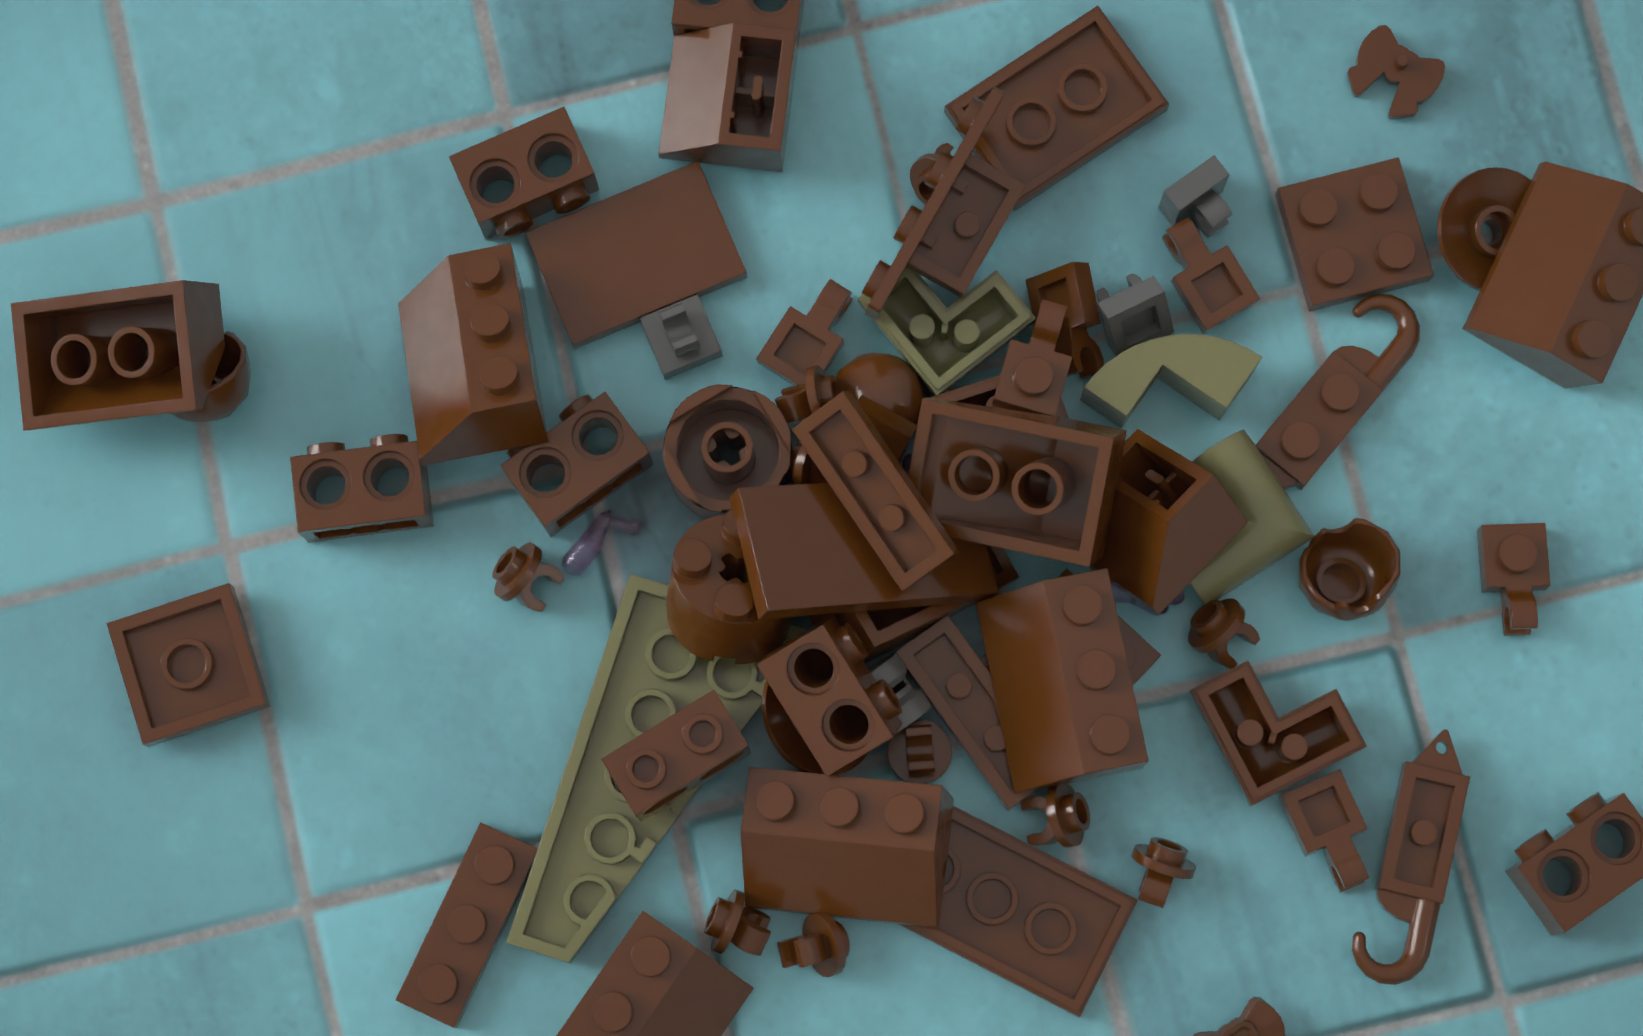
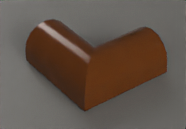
(1270, 750)

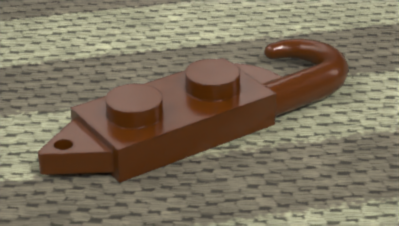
(1337, 397)
(1417, 857)

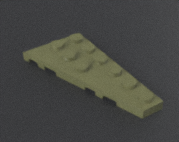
(592, 835)

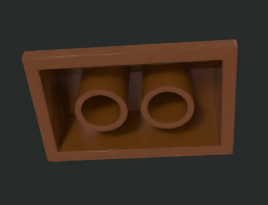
(1565, 276)
(117, 353)
(471, 358)
(1062, 681)
(845, 846)
(658, 989)

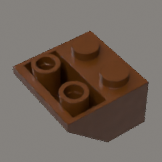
(730, 96)
(1164, 522)

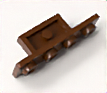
(959, 219)

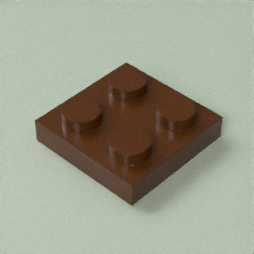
(1354, 234)
(188, 665)

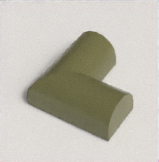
(953, 340)
(1273, 520)

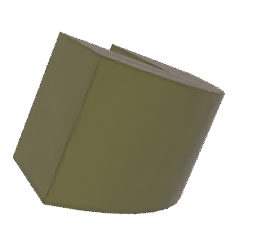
(1194, 365)

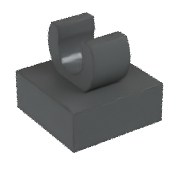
(1199, 196)
(1134, 313)
(681, 336)

